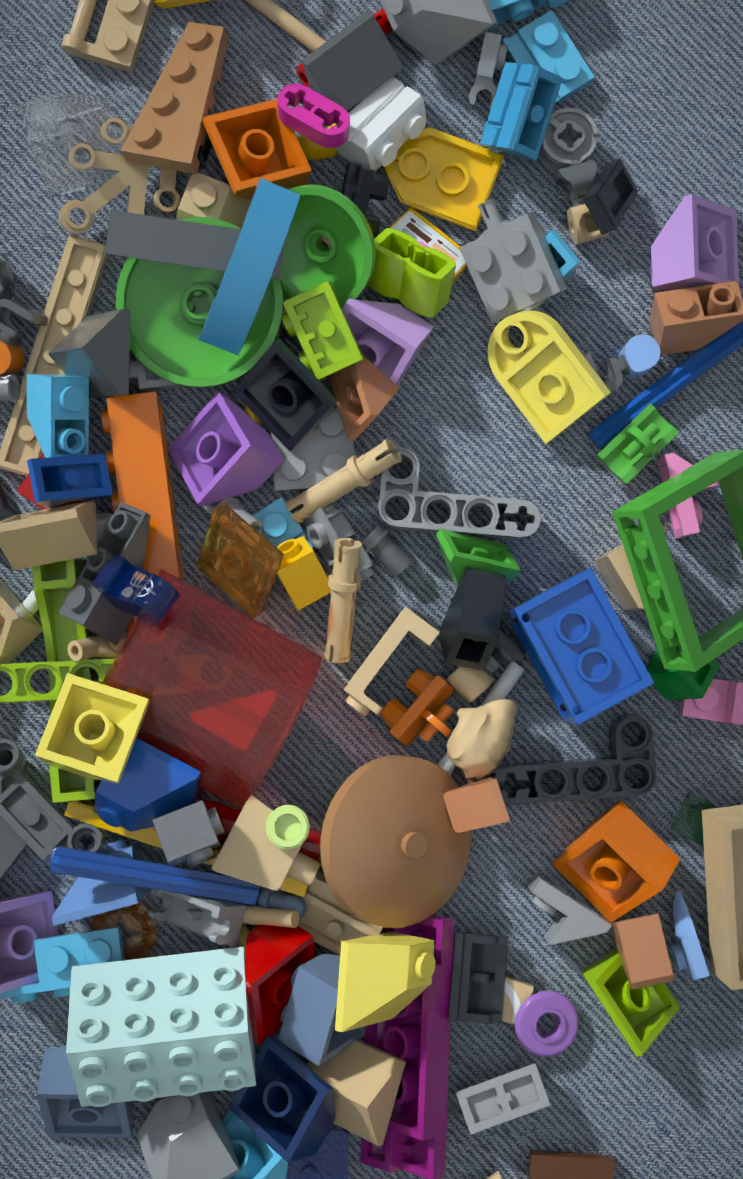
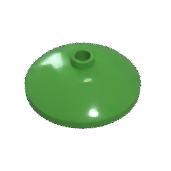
(306, 259)

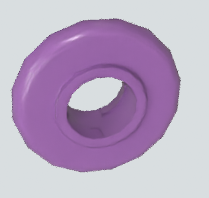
(560, 1036)

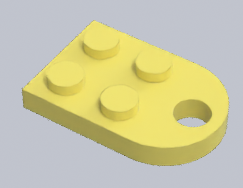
(546, 375)

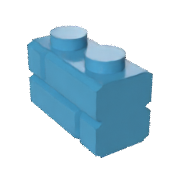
(521, 110)

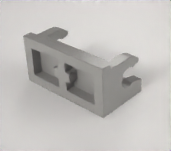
(208, 917)
(503, 1098)

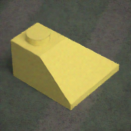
(92, 729)
(381, 977)

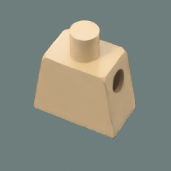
(255, 859)

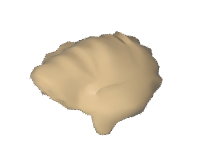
(482, 737)

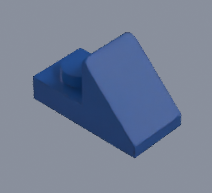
(69, 479)

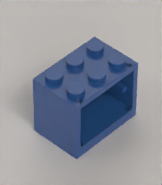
(579, 647)

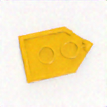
(444, 176)

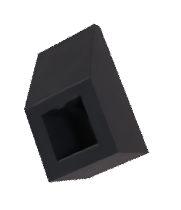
(473, 619)

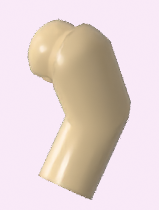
(95, 648)

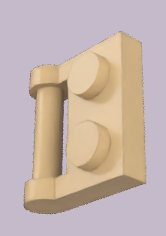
(118, 35)

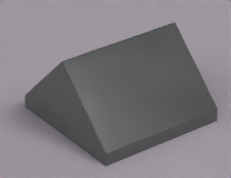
(352, 62)
(98, 351)

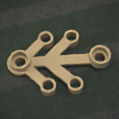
(128, 174)

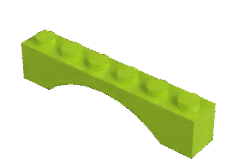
(50, 588)

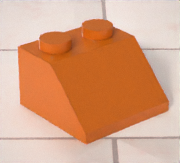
(255, 146)
(617, 862)

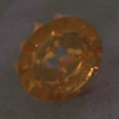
(135, 918)

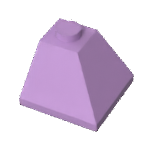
(696, 246)
(387, 335)

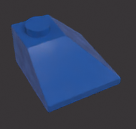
(148, 789)

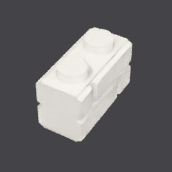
(383, 124)

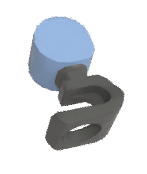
(634, 361)

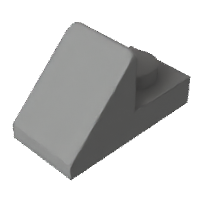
(574, 919)

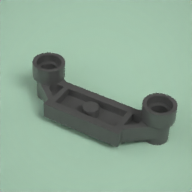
(34, 816)

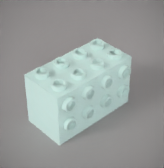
(160, 1027)

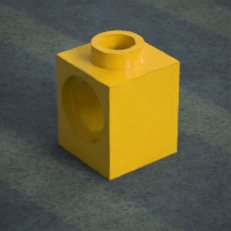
(302, 573)

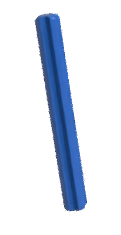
(668, 385)
(152, 875)

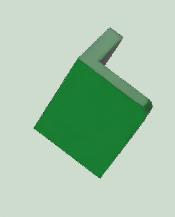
(680, 684)

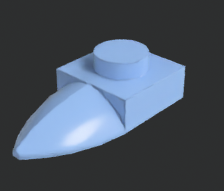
(687, 951)

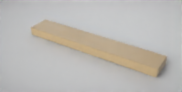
(66, 308)

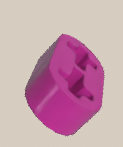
(315, 114)

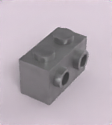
(189, 834)

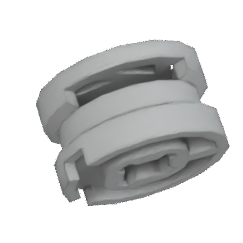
(568, 139)

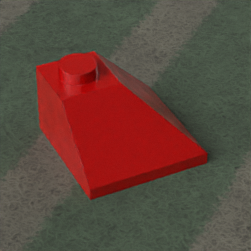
(270, 963)

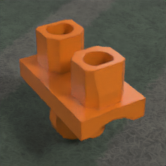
(425, 714)

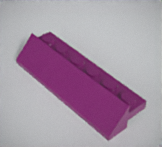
(422, 1039)

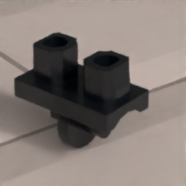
(361, 185)

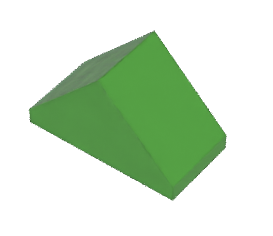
(476, 553)

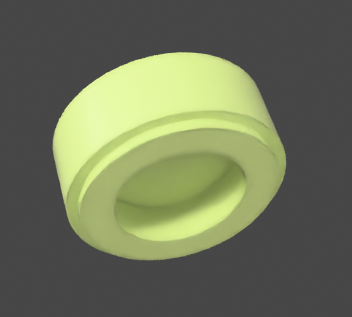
(287, 827)

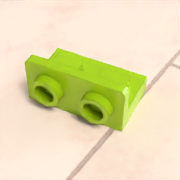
(322, 331)

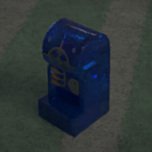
(135, 590)

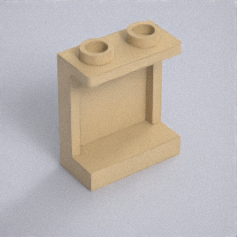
(405, 623)

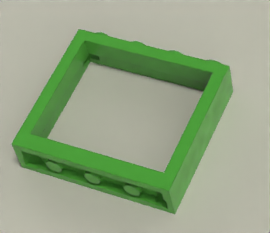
(655, 568)

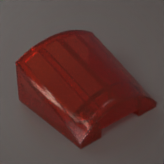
(216, 688)

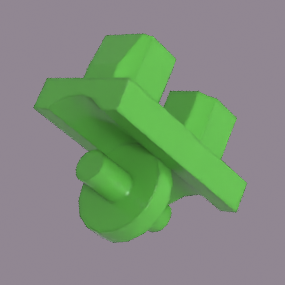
(637, 444)

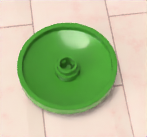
(169, 312)

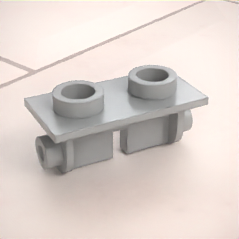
(329, 525)

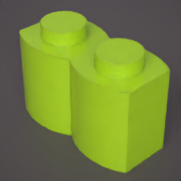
(412, 273)

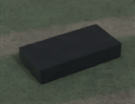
(610, 196)

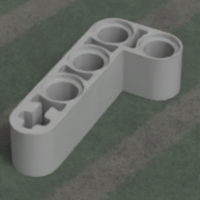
(457, 505)

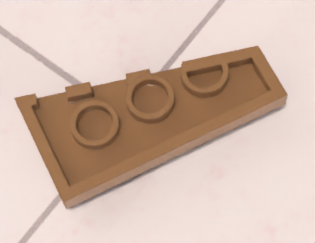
(172, 117)

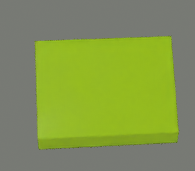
(637, 1012)

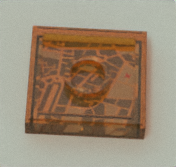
(239, 559)

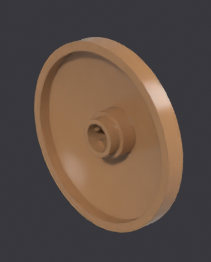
(392, 842)

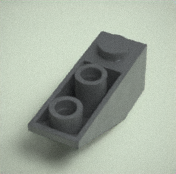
(84, 604)

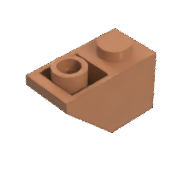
(694, 316)

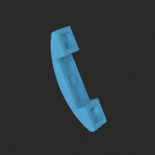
(250, 267)

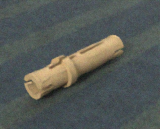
(356, 473)
(343, 585)

